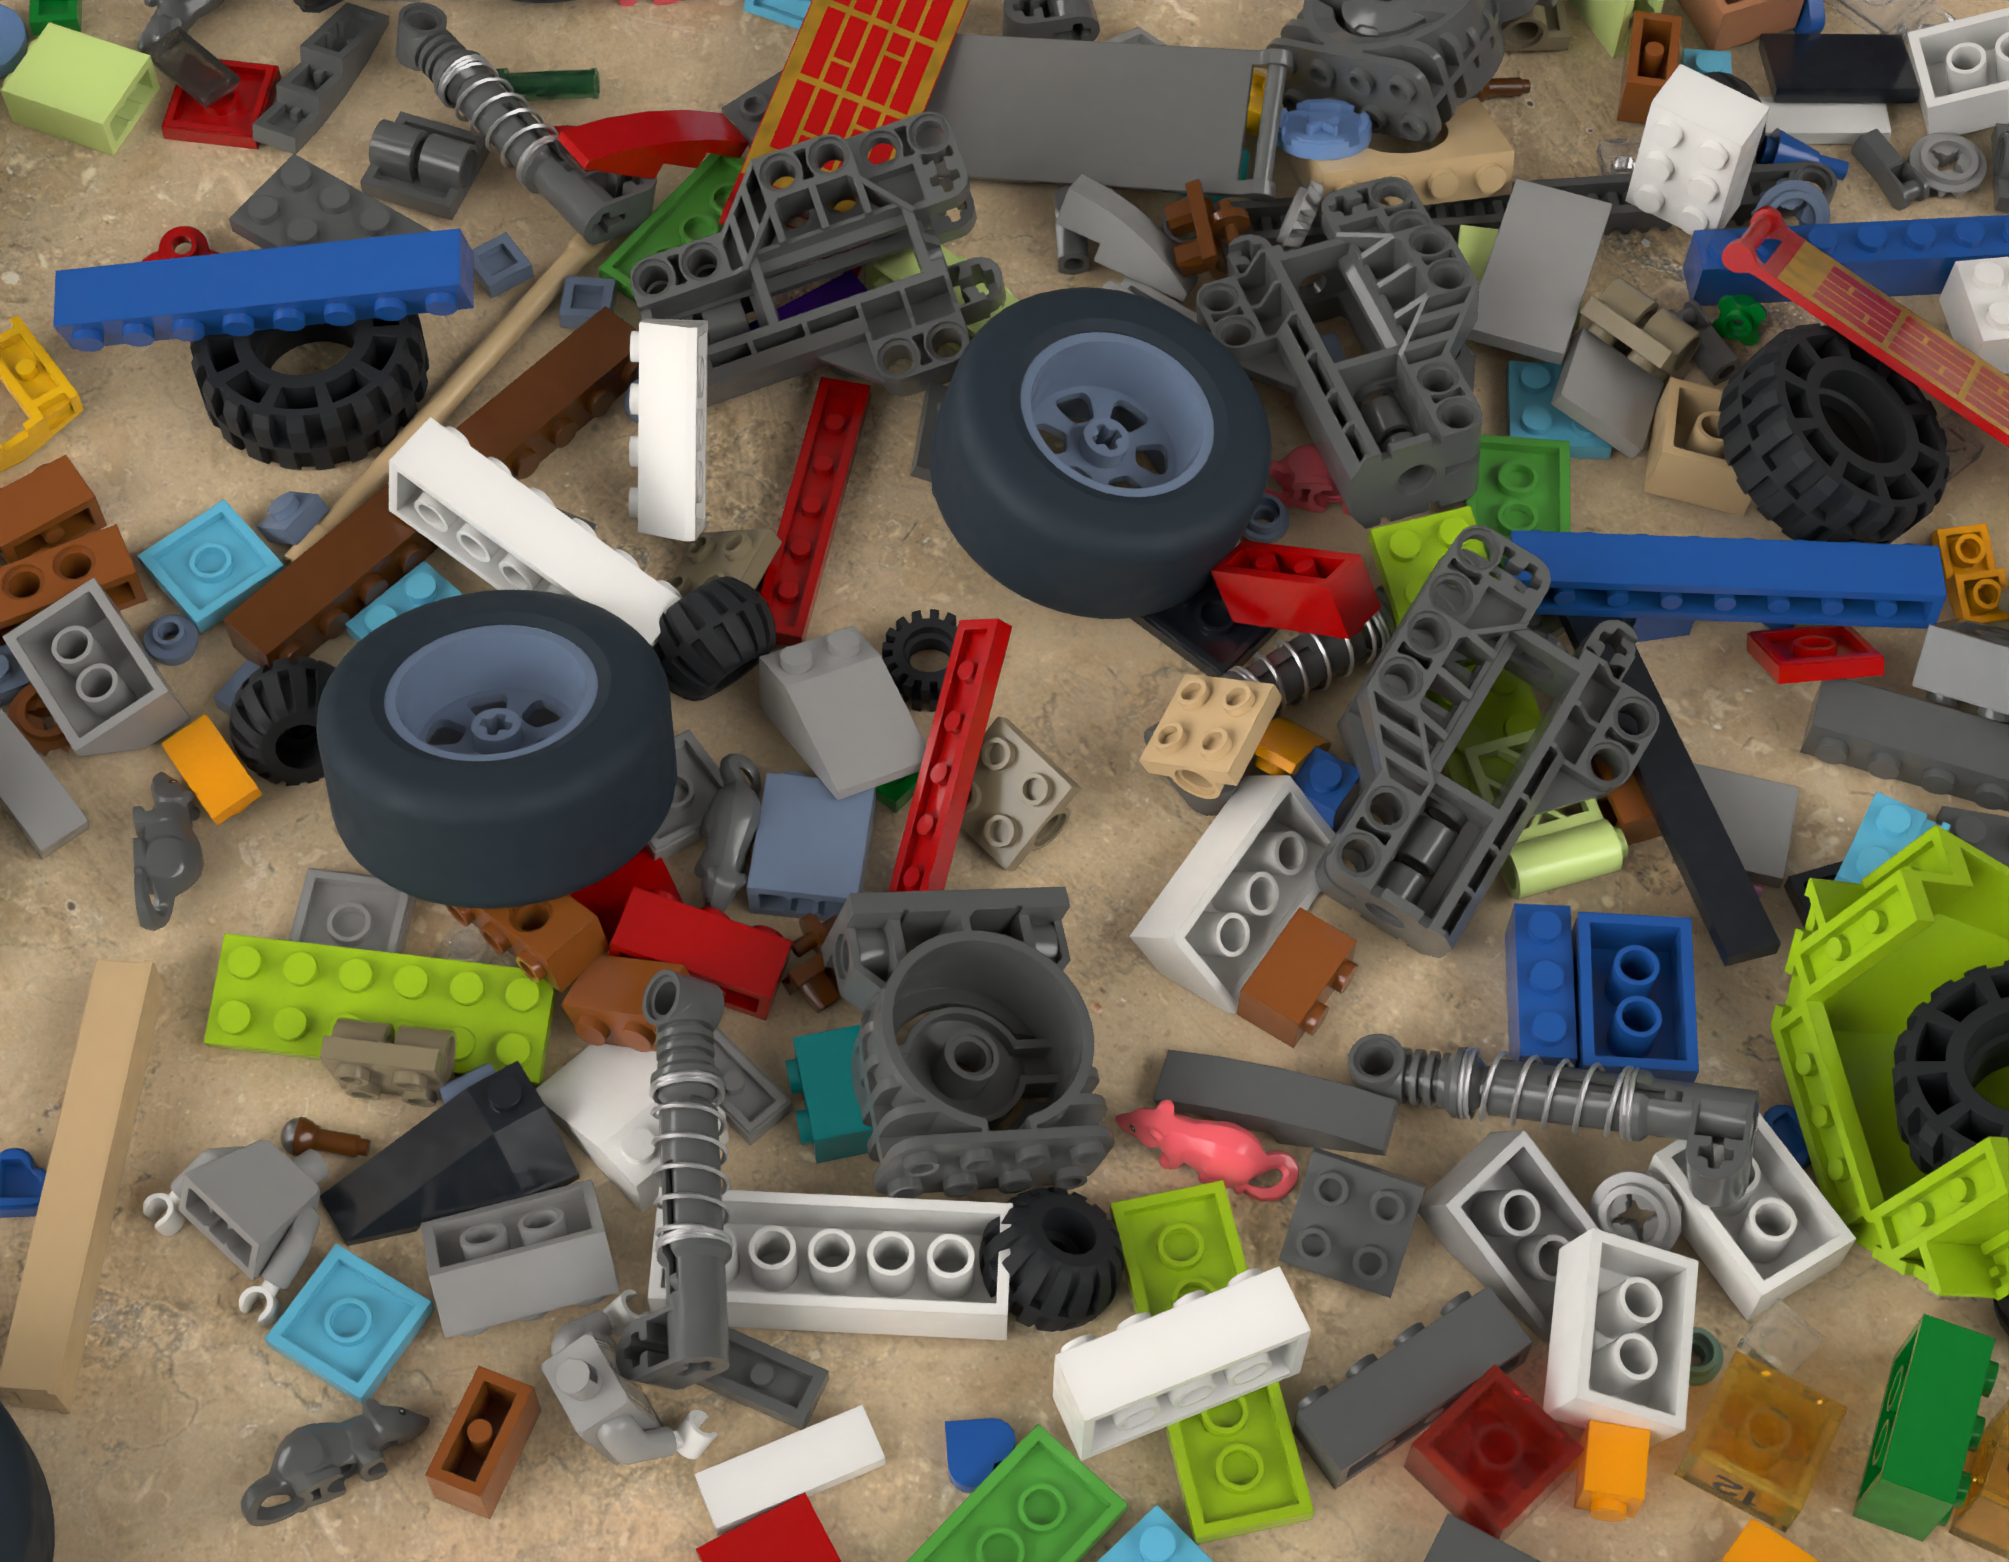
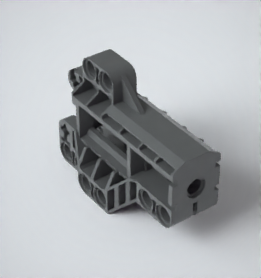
(757, 257)
(1411, 312)
(1406, 739)

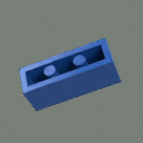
(1540, 984)

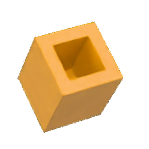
(1612, 1471)

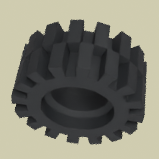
(910, 639)

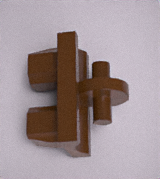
(1211, 227)
(811, 978)

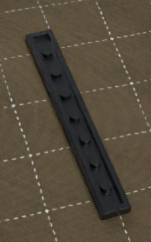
(1690, 823)

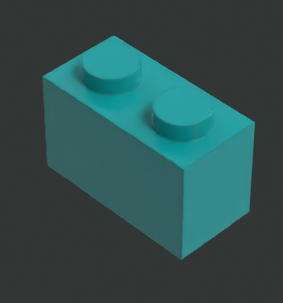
(831, 1111)

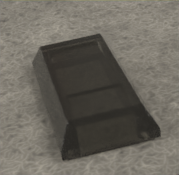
(192, 67)

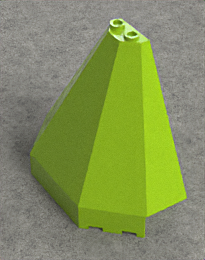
(1853, 984)

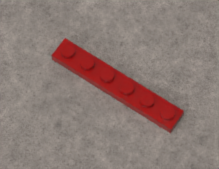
(814, 506)
(951, 756)

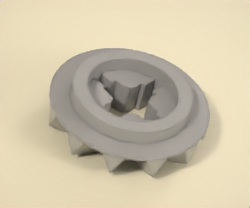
(1944, 149)
(1300, 216)
(1614, 1198)

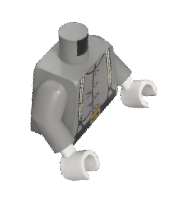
(251, 1208)
(605, 1406)

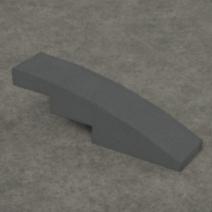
(318, 84)
(1278, 1101)

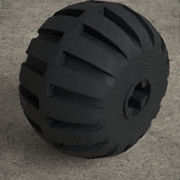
(714, 637)
(277, 720)
(1061, 1259)

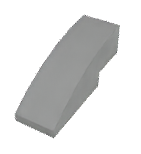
(1126, 237)
(34, 794)

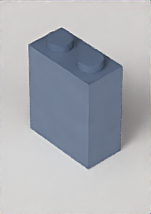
(809, 847)

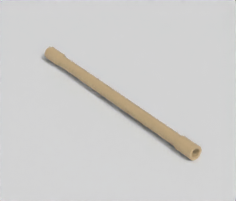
(459, 385)

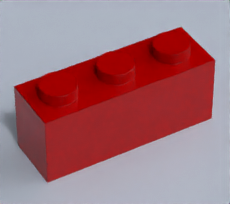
(1296, 589)
(713, 948)

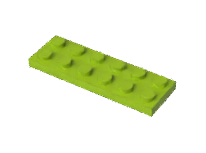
(1404, 560)
(291, 993)
(1240, 1457)

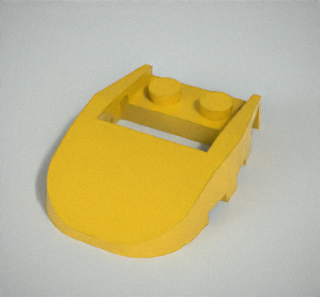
(38, 390)

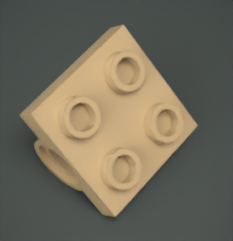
(1210, 732)

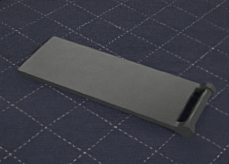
(1108, 112)

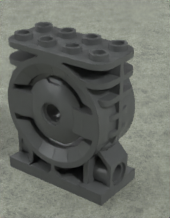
(1397, 57)
(1001, 1008)

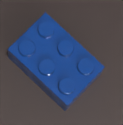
(1635, 994)

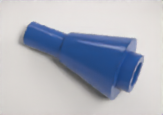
(1785, 148)

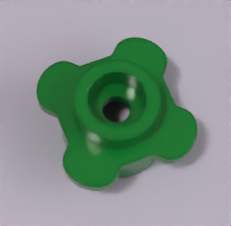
(1742, 308)

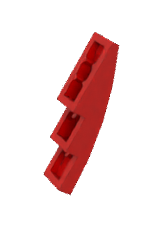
(648, 139)

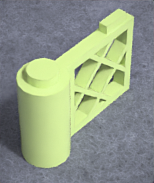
(1555, 851)

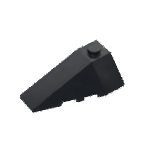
(466, 1155)

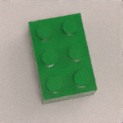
(1927, 1428)

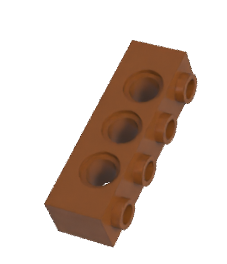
(55, 573)
(547, 938)

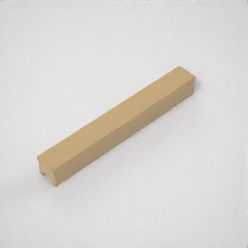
(81, 1187)

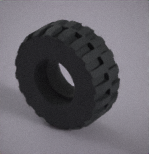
(317, 415)
(1832, 440)
(1942, 1060)

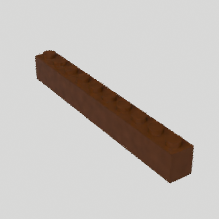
(377, 548)

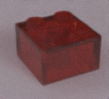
(1493, 1456)

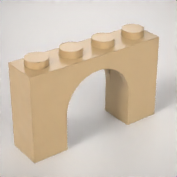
(1463, 163)

